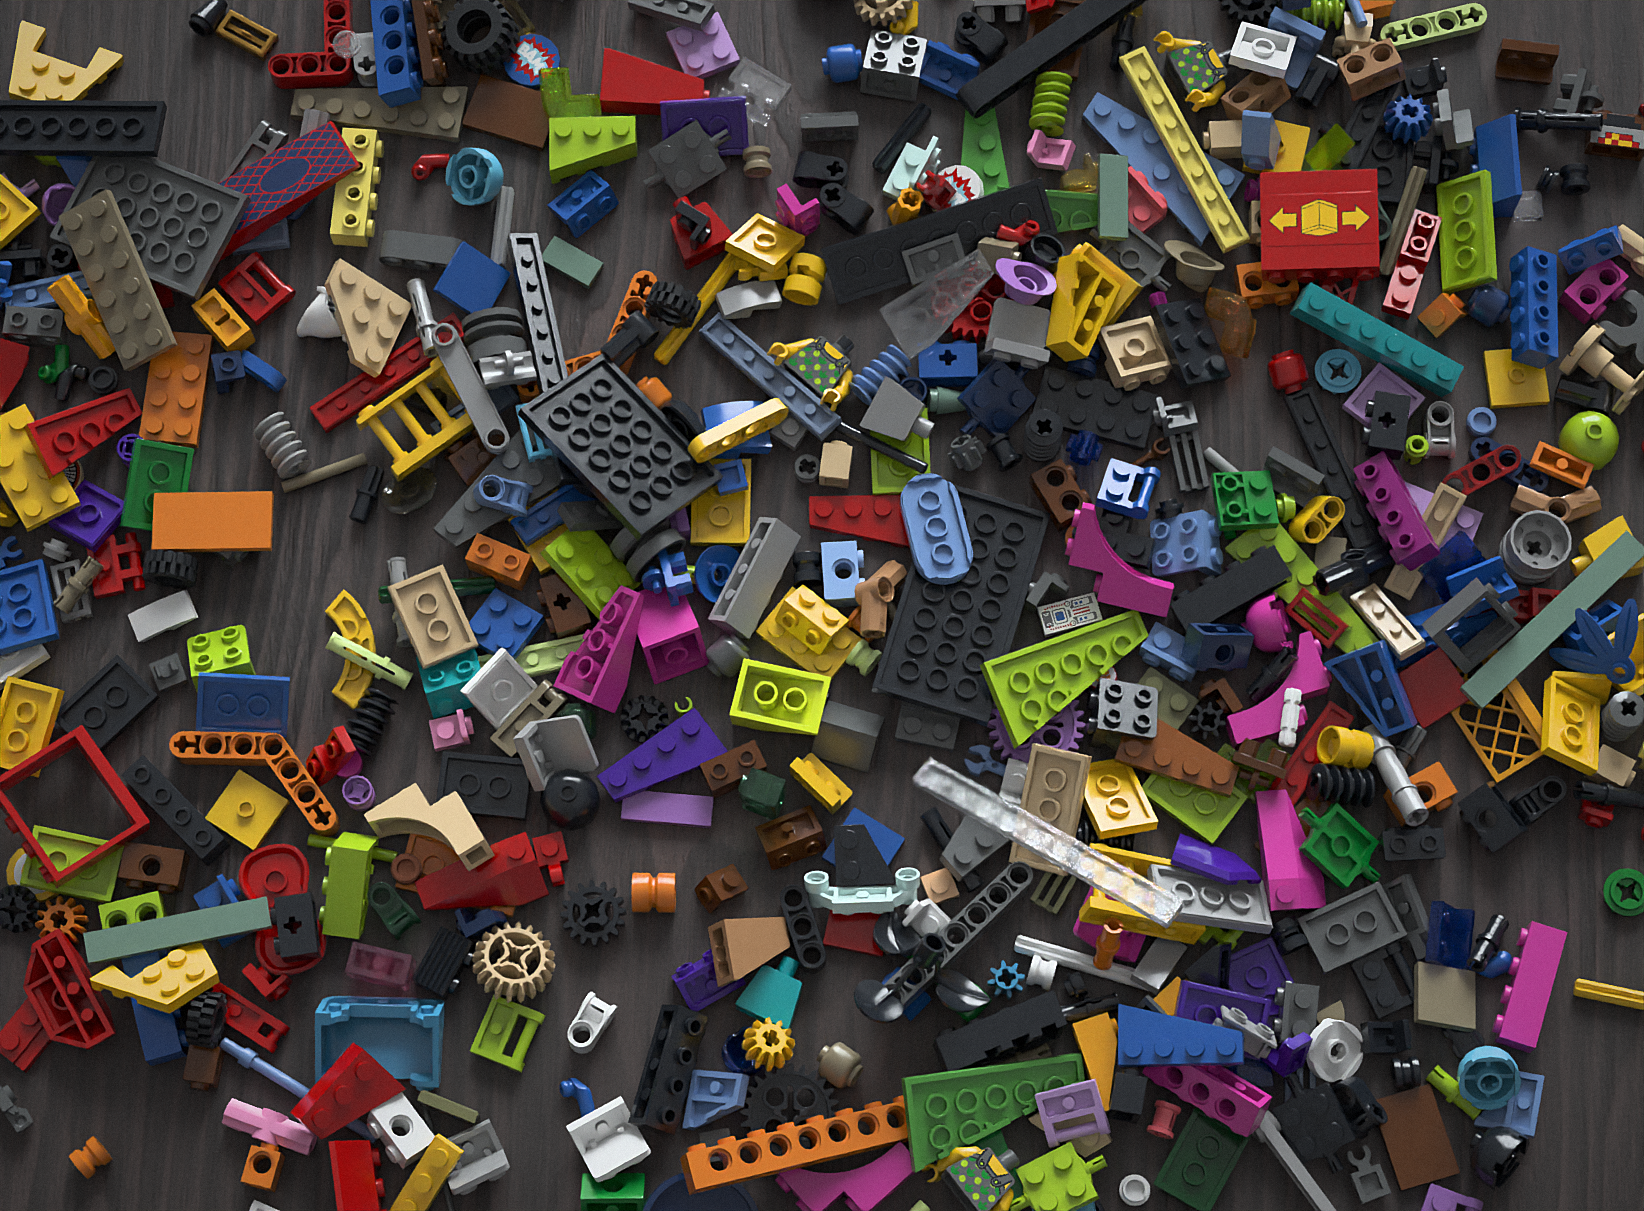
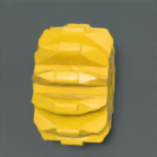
(757, 1049)

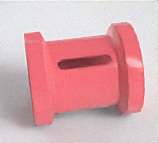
(1164, 1119)

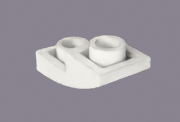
(162, 616)

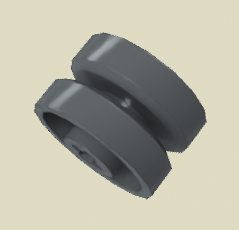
(644, 553)

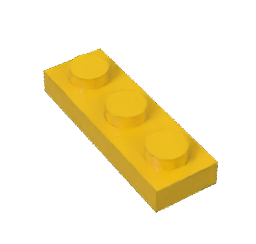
(428, 1176)

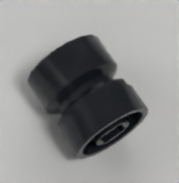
(1044, 251)

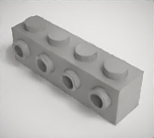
(754, 577)

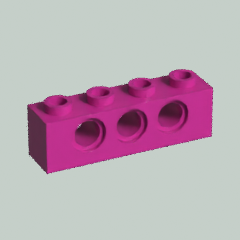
(1223, 1086)

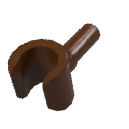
(1154, 453)

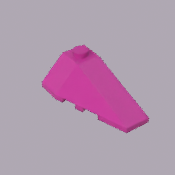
(603, 661)
(1288, 875)

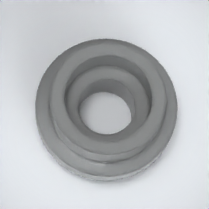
(56, 549)

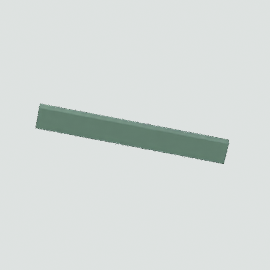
(1553, 620)

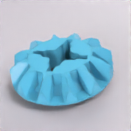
(1334, 359)

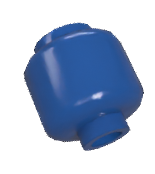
(843, 63)

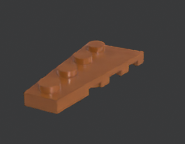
(1179, 759)

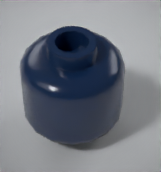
(1488, 305)

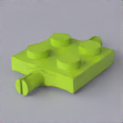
(1058, 1181)

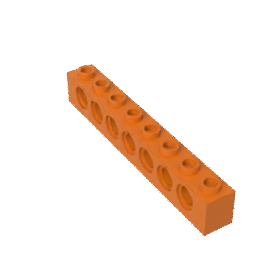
(702, 1177)

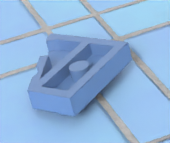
(713, 1096)

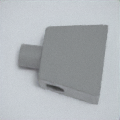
(896, 413)

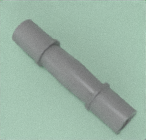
(1396, 779)

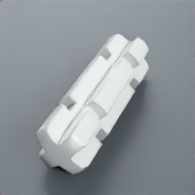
(1290, 717)

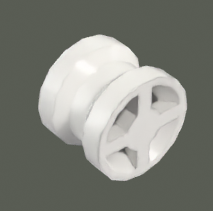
(1041, 972)

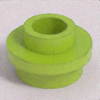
(1285, 507)

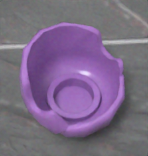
(55, 201)

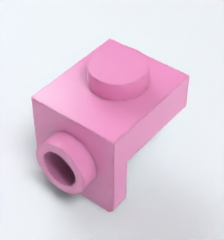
(1050, 152)

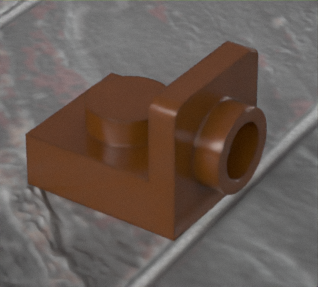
(1224, 696)

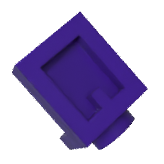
(1290, 1054)

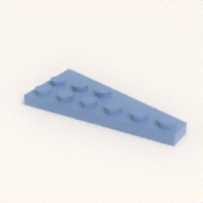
(1138, 139)

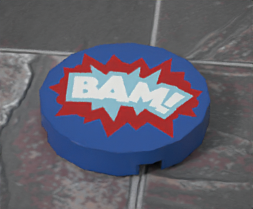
(532, 54)

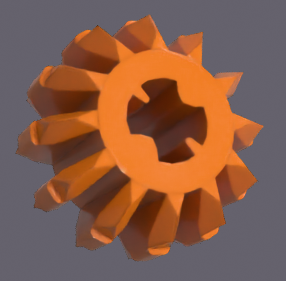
(63, 910)

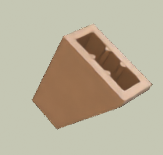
(745, 944)

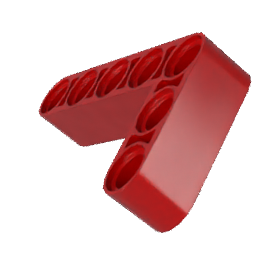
(324, 61)

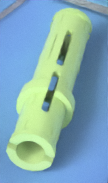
(401, 678)

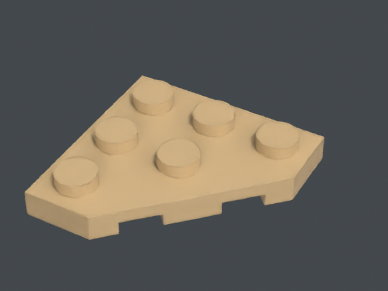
(366, 315)

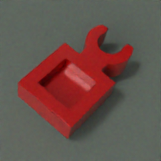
(936, 191)

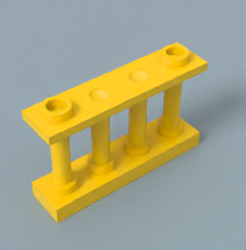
(427, 445)
(1099, 908)

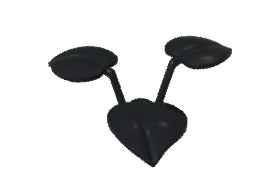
(893, 939)

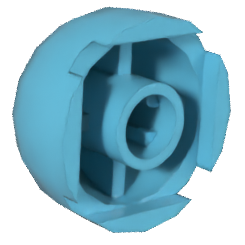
(474, 176)
(1488, 1077)

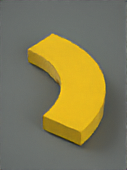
(356, 628)

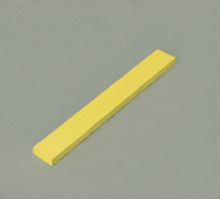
(1184, 150)

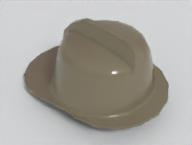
(1193, 265)

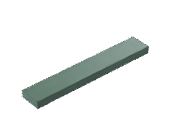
(177, 930)

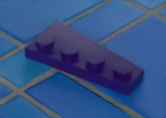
(663, 757)

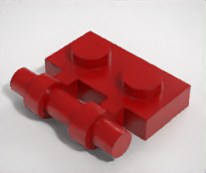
(112, 577)

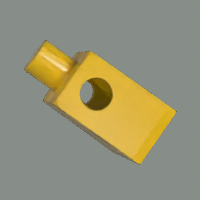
(1598, 542)

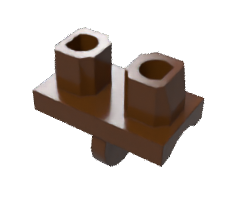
(1274, 765)

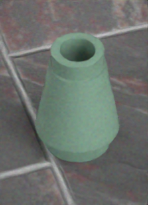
(943, 400)

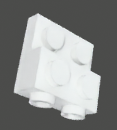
(1262, 50)

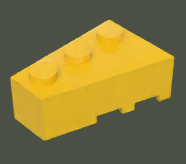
(1078, 306)

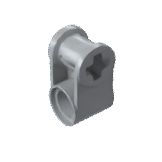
(366, 61)
(1440, 435)

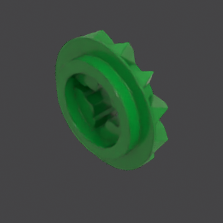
(1612, 893)

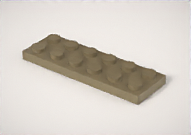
(117, 280)

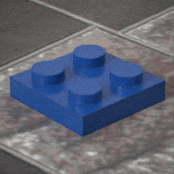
(504, 624)

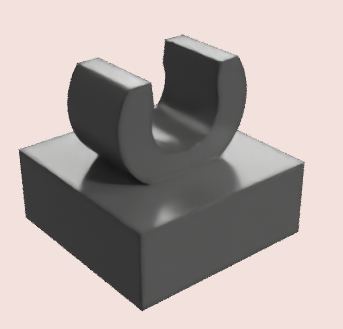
(168, 673)

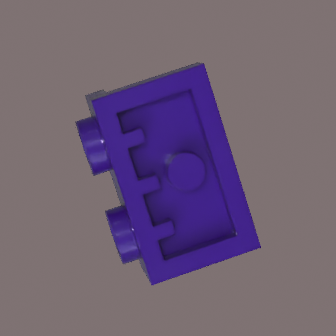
(699, 983)

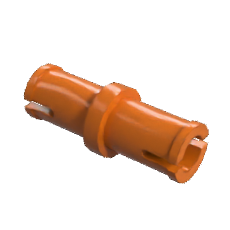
(1107, 943)

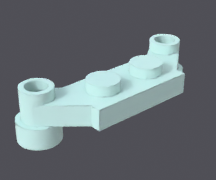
(862, 898)

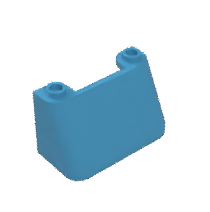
(395, 1031)

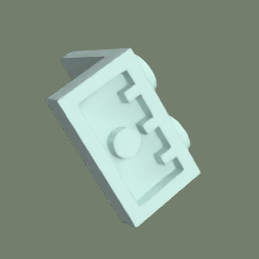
(912, 167)

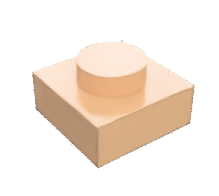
(939, 886)

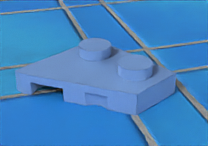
(1520, 1111)

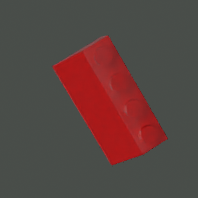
(356, 1175)

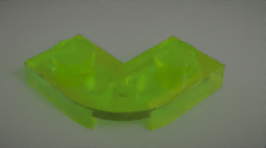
(558, 99)

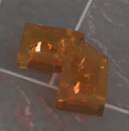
(1238, 320)

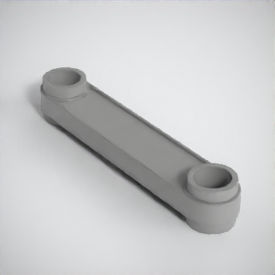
(470, 388)
(1269, 1133)

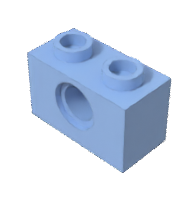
(834, 558)

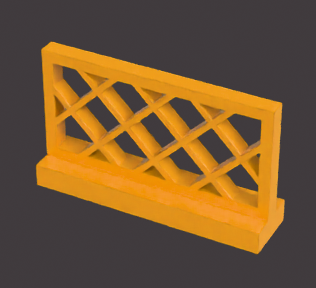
(1528, 717)

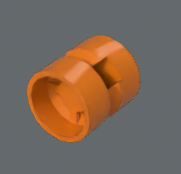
(654, 892)

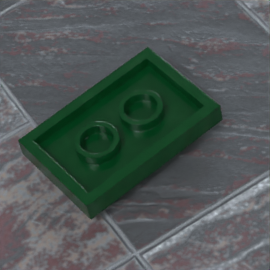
(1200, 1161)

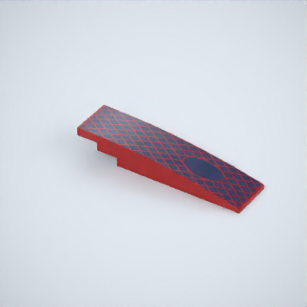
(289, 180)

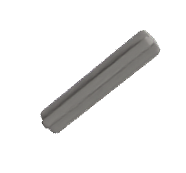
(502, 225)

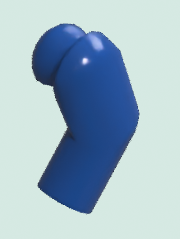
(1497, 965)

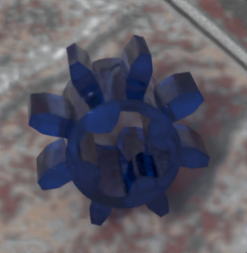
(1084, 447)

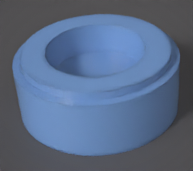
(1481, 422)

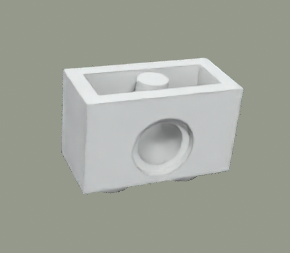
(400, 1113)

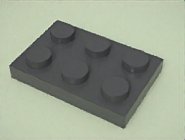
(1351, 928)

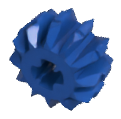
(1407, 118)

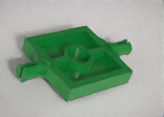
(1339, 845)

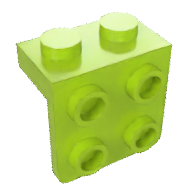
(220, 652)

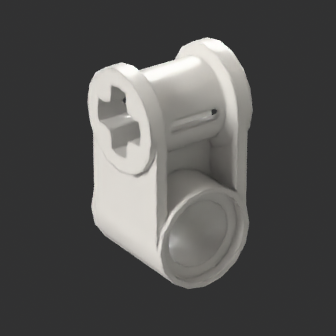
(593, 1018)

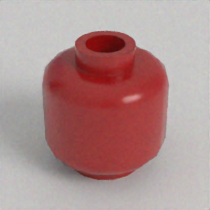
(1288, 371)

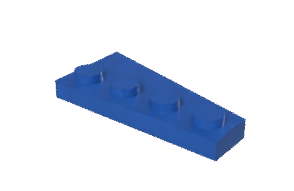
(1168, 1040)

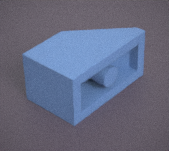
(1259, 140)

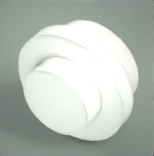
(1134, 1190)

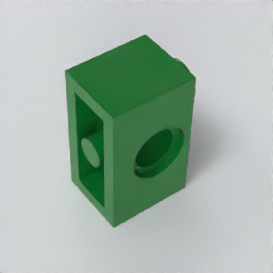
(619, 1193)

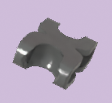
(1627, 339)

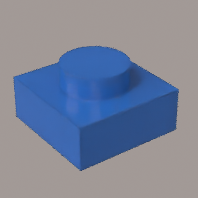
(733, 477)

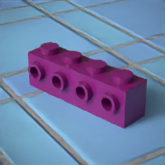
(1396, 511)

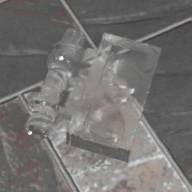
(760, 85)

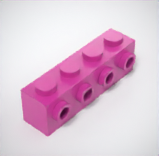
(1530, 986)

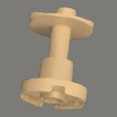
(1598, 361)

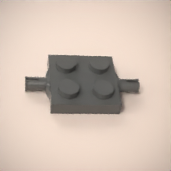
(687, 159)
(1137, 257)

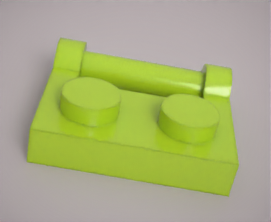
(498, 1028)

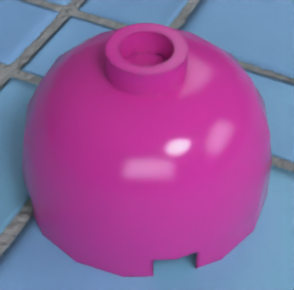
(1268, 623)

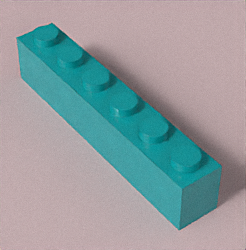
(1376, 340)

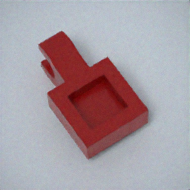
(550, 854)

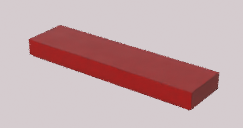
(1306, 753)

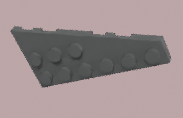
(469, 517)

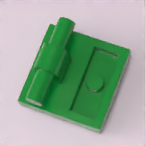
(1244, 501)

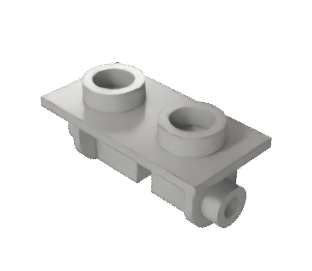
(1255, 1036)

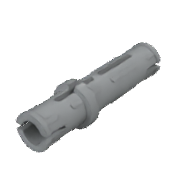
(423, 315)

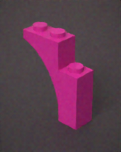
(1120, 582)
(1265, 718)
(863, 1186)

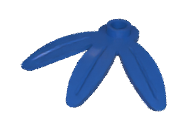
(1608, 655)

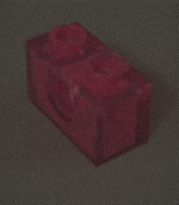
(380, 966)

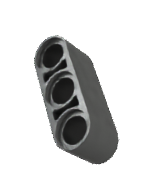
(417, 250)

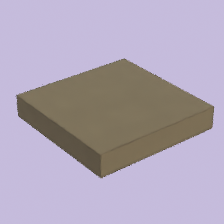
(1444, 997)

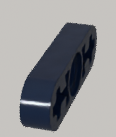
(1511, 478)

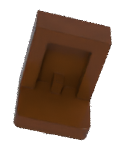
(720, 887)

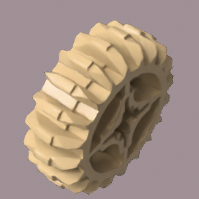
(498, 974)

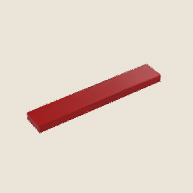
(367, 389)

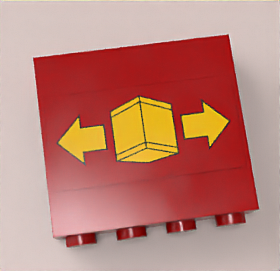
(1319, 225)

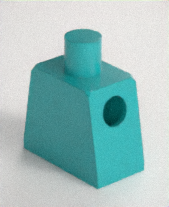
(773, 994)

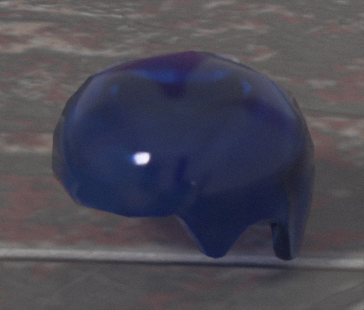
(734, 1055)

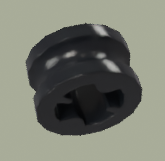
(1547, 179)

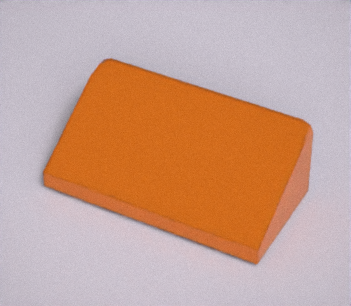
(1561, 465)

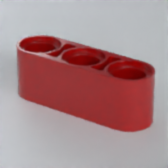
(1489, 460)

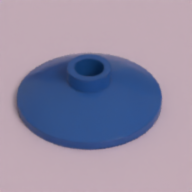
(718, 558)

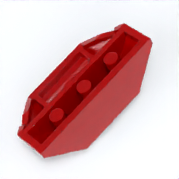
(63, 995)

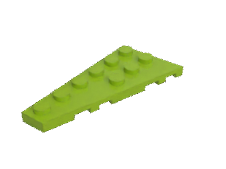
(1047, 676)

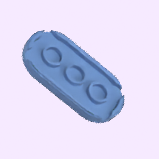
(936, 529)

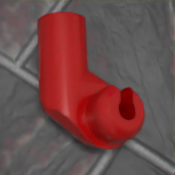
(427, 164)
(1020, 235)

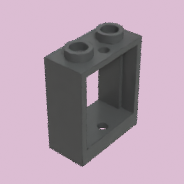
(1485, 641)

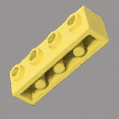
(355, 193)

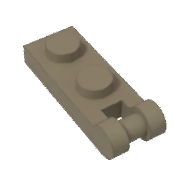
(528, 711)

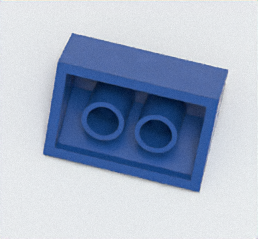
(1498, 153)

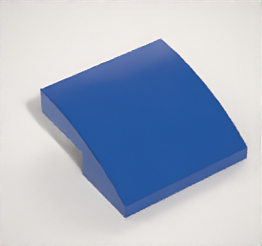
(721, 413)

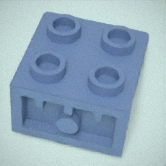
(1307, 43)

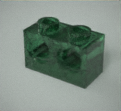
(762, 793)

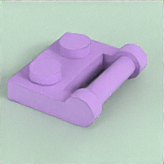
(1069, 1103)

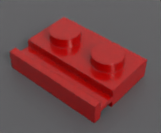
(24, 1037)

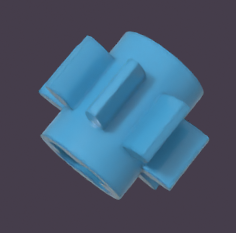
(1011, 974)

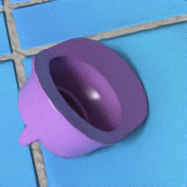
(1025, 280)

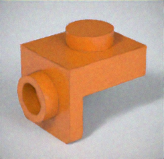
(1442, 313)

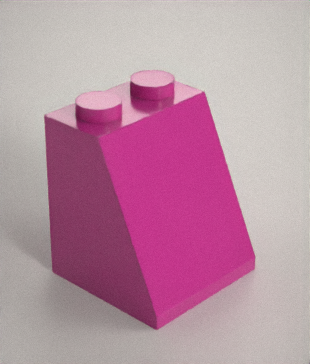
(669, 637)

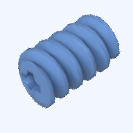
(888, 364)

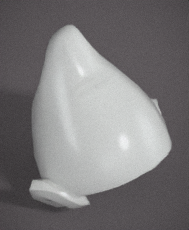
(320, 318)

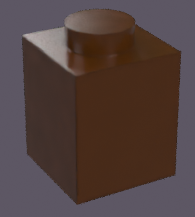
(203, 1067)

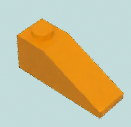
(1098, 1046)

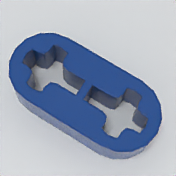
(262, 371)

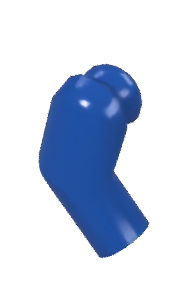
(580, 1092)

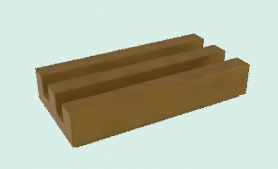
(265, 46)

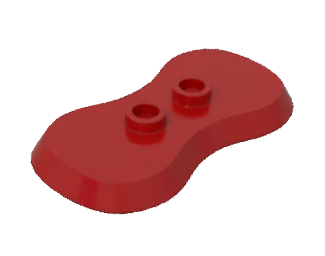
(274, 873)

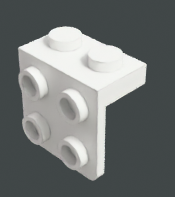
(608, 1140)

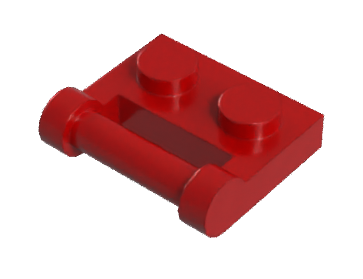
(249, 294)

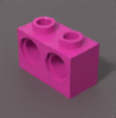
(1590, 286)

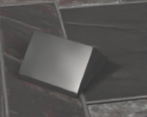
(847, 736)

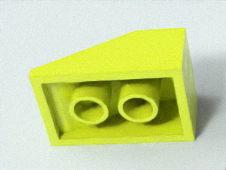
(779, 698)

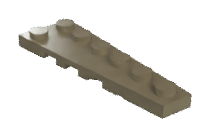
(433, 117)

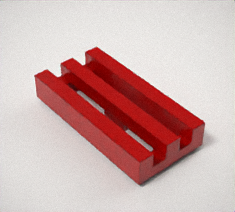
(1336, 634)

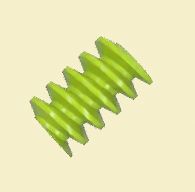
(1322, 10)
(1050, 102)

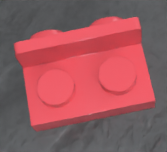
(1144, 204)

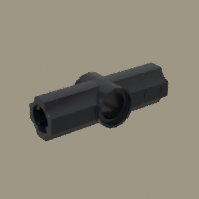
(1353, 568)

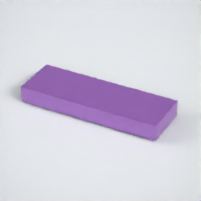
(668, 809)

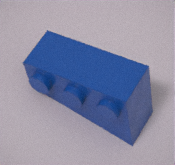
(1376, 686)

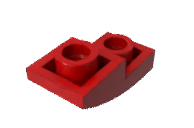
(330, 757)

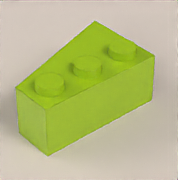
(589, 142)
(347, 885)

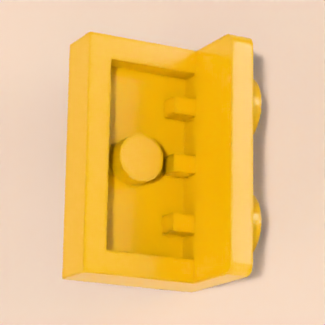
(810, 619)

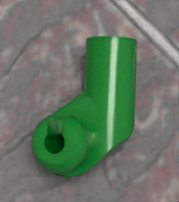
(51, 373)

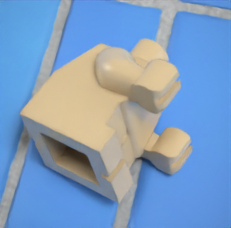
(1352, 37)

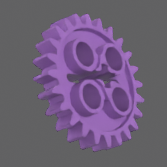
(1066, 735)

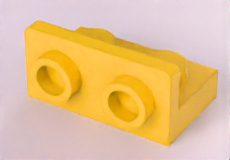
(820, 782)

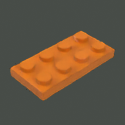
(177, 391)

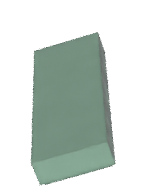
(1113, 197)

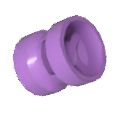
(355, 788)

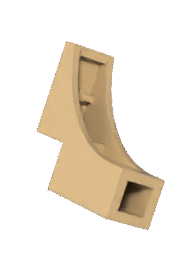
(444, 820)

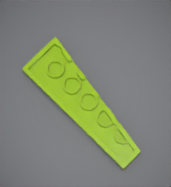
(1302, 570)

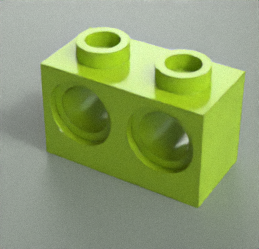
(132, 909)

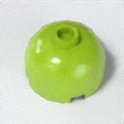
(1590, 438)

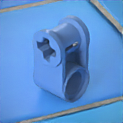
(509, 495)

